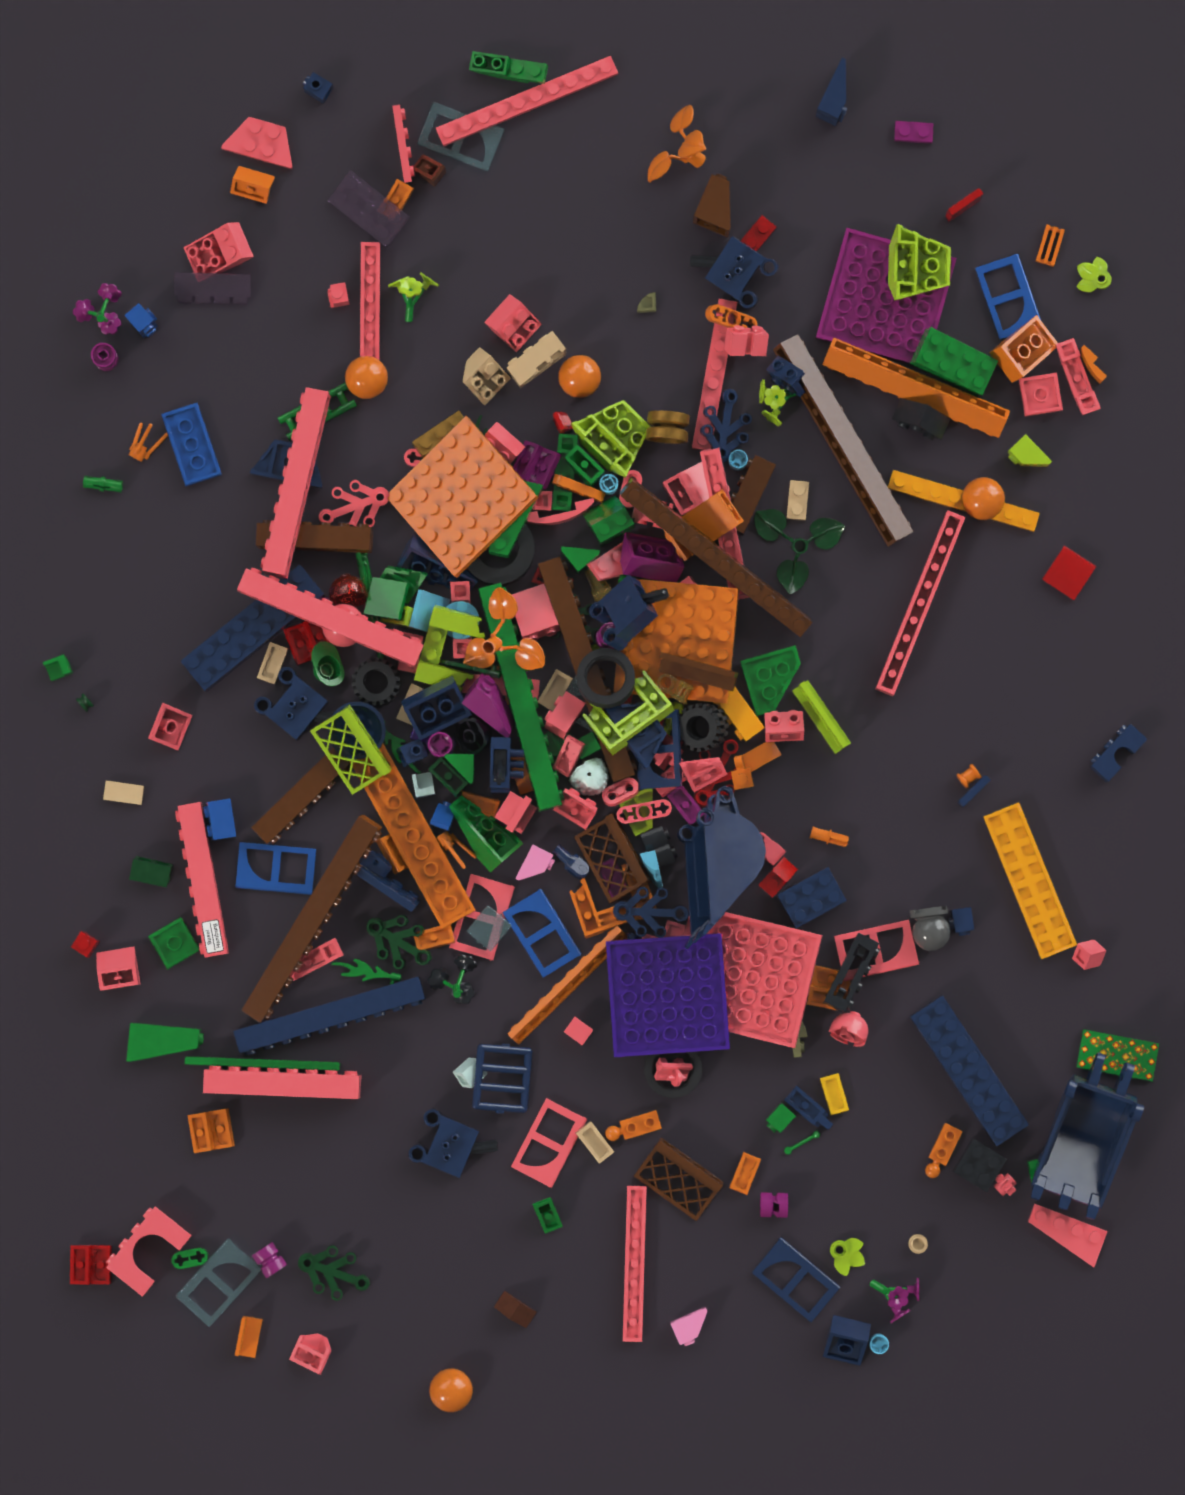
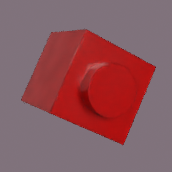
(85, 944)

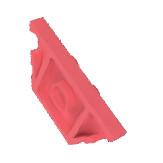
(261, 141)

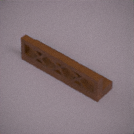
(698, 671)

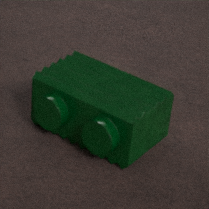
(448, 776)

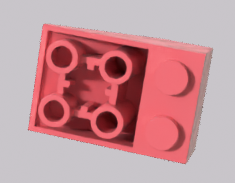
(219, 250)
(687, 489)

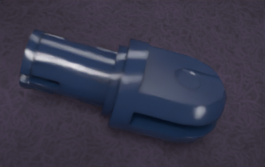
(573, 863)

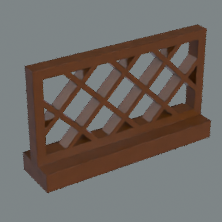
(627, 850)
(688, 1165)

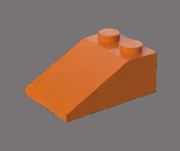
(1024, 349)

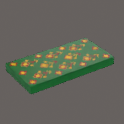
(1118, 1051)

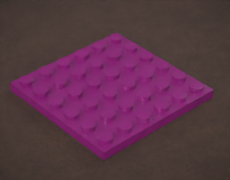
(862, 305)

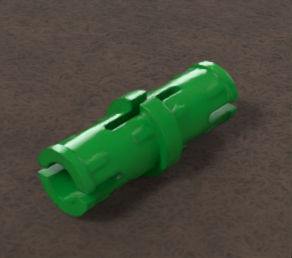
(103, 484)

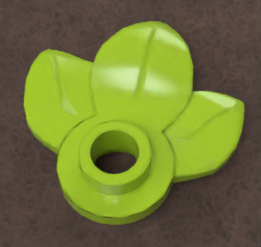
(1091, 275)
(849, 1257)

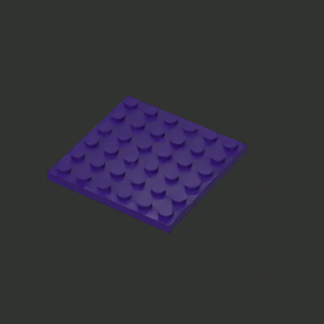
(667, 995)

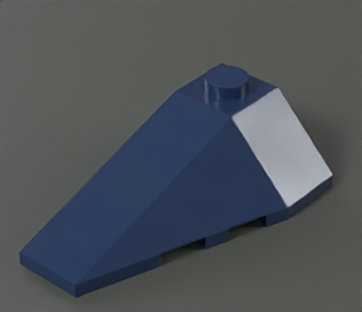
(421, 558)

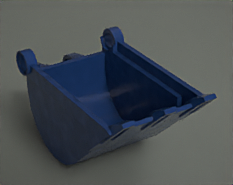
(720, 861)
(1087, 1139)

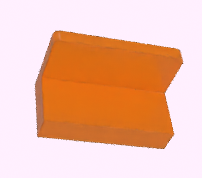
(252, 184)
(248, 1336)

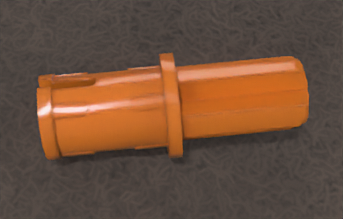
(829, 837)

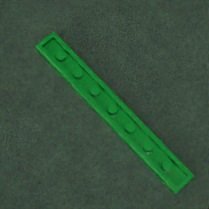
(294, 1064)

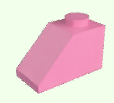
(535, 863)
(689, 1326)

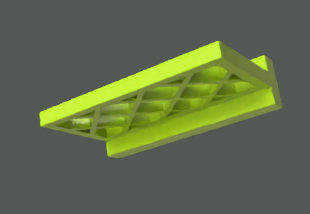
(821, 716)
(364, 739)

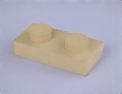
(797, 500)

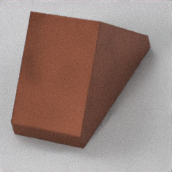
(429, 169)
(515, 1309)

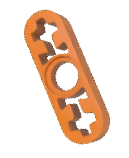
(723, 320)
(578, 488)

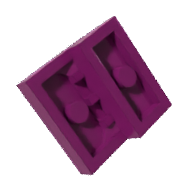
(536, 464)

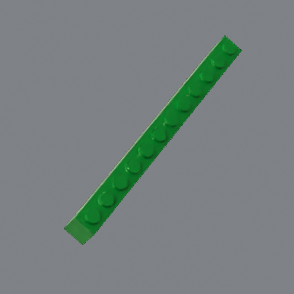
(524, 711)

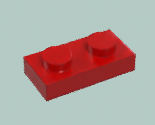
(759, 233)

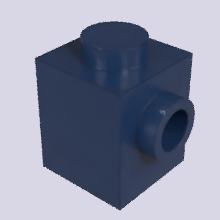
(317, 87)
(412, 752)
(961, 921)

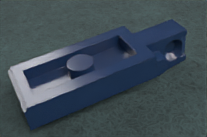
(808, 1108)

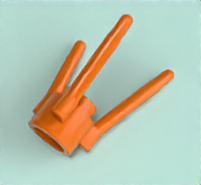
(137, 449)
(446, 842)

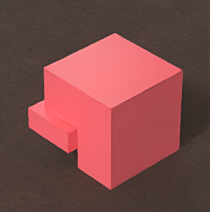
(516, 812)

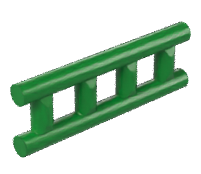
(345, 406)

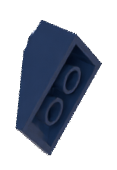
(833, 103)

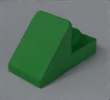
(547, 1215)

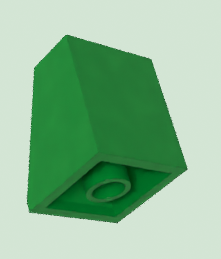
(608, 521)

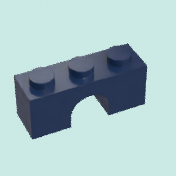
(1127, 738)

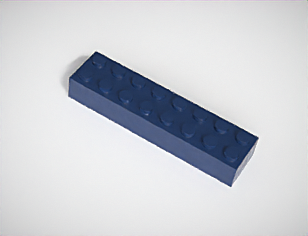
(244, 635)
(969, 1070)

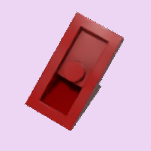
(778, 877)

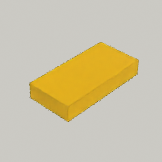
(834, 1094)

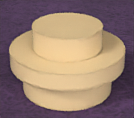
(918, 1243)

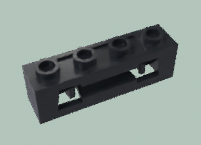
(866, 945)

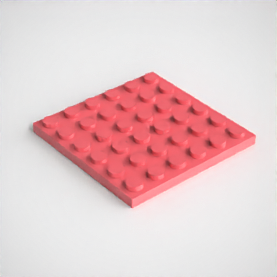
(766, 977)

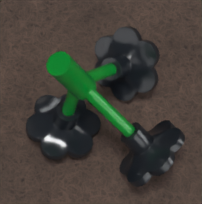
(460, 991)

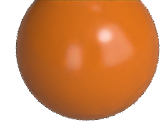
(579, 376)
(366, 377)
(983, 498)
(451, 1390)

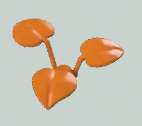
(688, 152)
(481, 652)

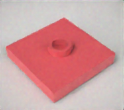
(1040, 394)

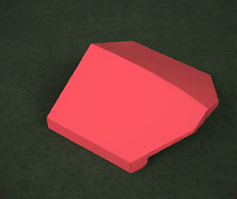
(311, 1352)

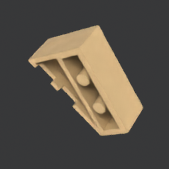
(536, 359)

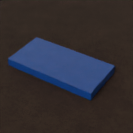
(191, 444)

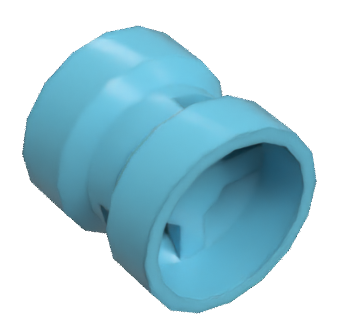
(738, 457)
(608, 484)
(878, 1343)

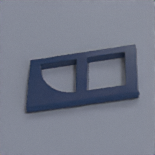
(649, 778)
(785, 1252)

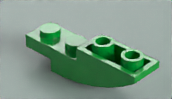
(508, 68)

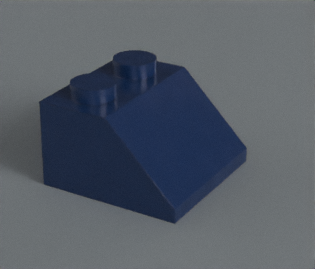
(846, 1340)

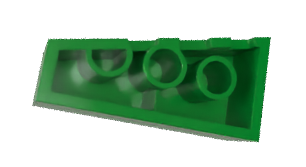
(505, 542)

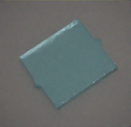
(489, 928)

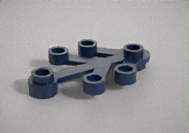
(724, 428)
(647, 911)

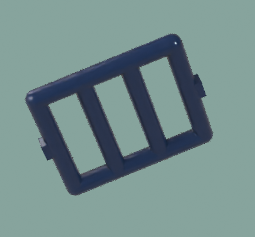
(481, 1066)

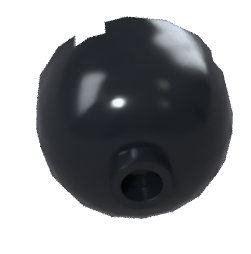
(472, 734)

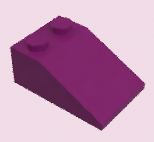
(489, 704)

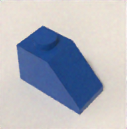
(442, 816)

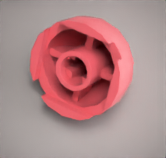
(849, 1028)

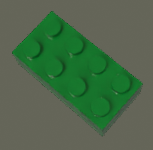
(953, 362)

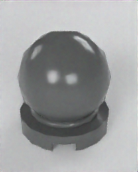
(931, 929)

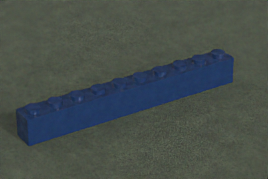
(330, 1014)

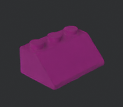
(650, 558)

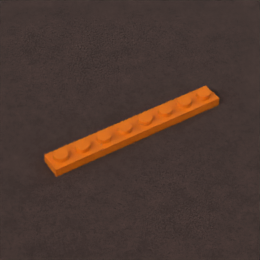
(564, 988)

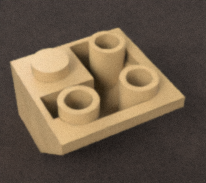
(484, 376)

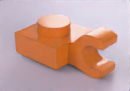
(741, 776)

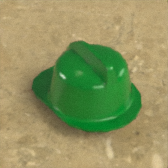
(327, 664)

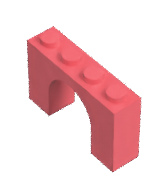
(123, 1262)

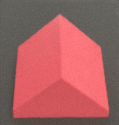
(170, 726)

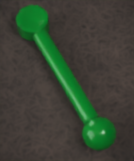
(816, 1134)

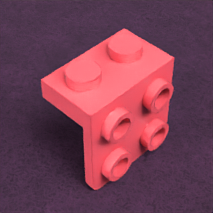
(577, 809)

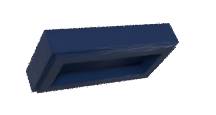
(973, 791)

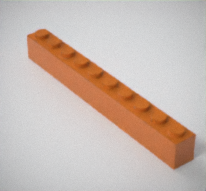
(916, 387)

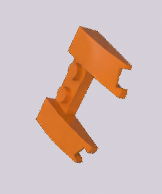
(598, 922)

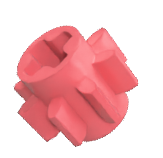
(1005, 1184)

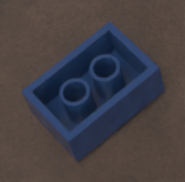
(435, 708)
(811, 897)

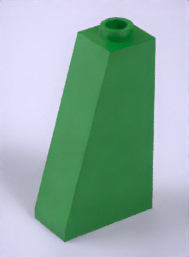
(158, 1040)

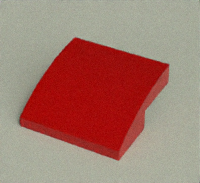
(1069, 572)
(303, 639)
(89, 1264)

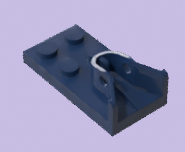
(376, 874)

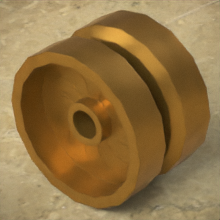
(667, 427)

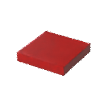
(964, 204)

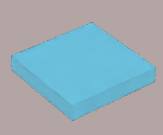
(423, 609)

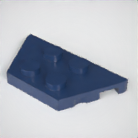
(273, 462)
(646, 742)

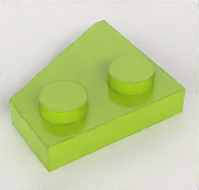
(643, 796)

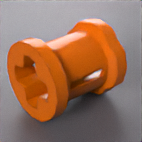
(968, 776)

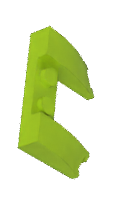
(441, 622)
(615, 736)

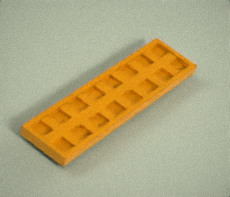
(1030, 880)

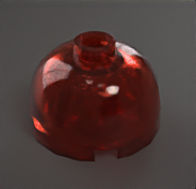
(348, 590)

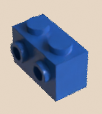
(142, 320)
(220, 819)

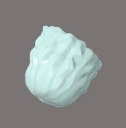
(590, 784)

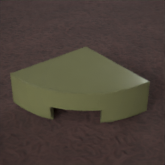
(647, 304)

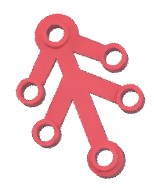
(357, 504)

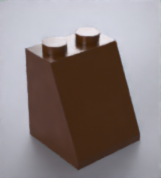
(714, 206)

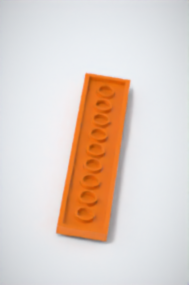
(416, 843)

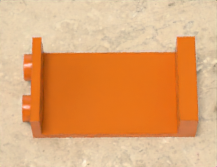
(712, 518)

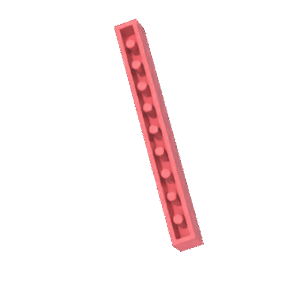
(296, 483)
(920, 603)
(329, 617)

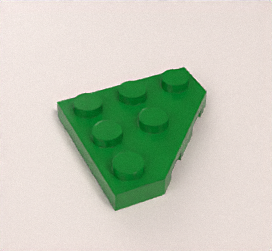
(769, 677)

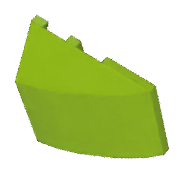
(916, 264)
(613, 436)

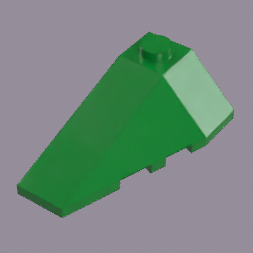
(486, 837)

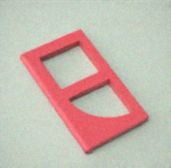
(502, 895)
(905, 957)
(549, 1172)

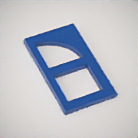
(1029, 310)
(249, 880)
(539, 903)

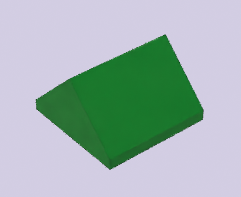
(579, 557)
(464, 765)

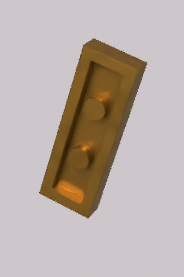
(431, 438)

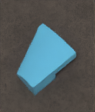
(651, 865)

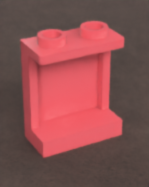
(535, 613)

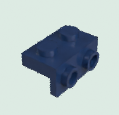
(786, 375)

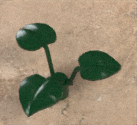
(791, 573)

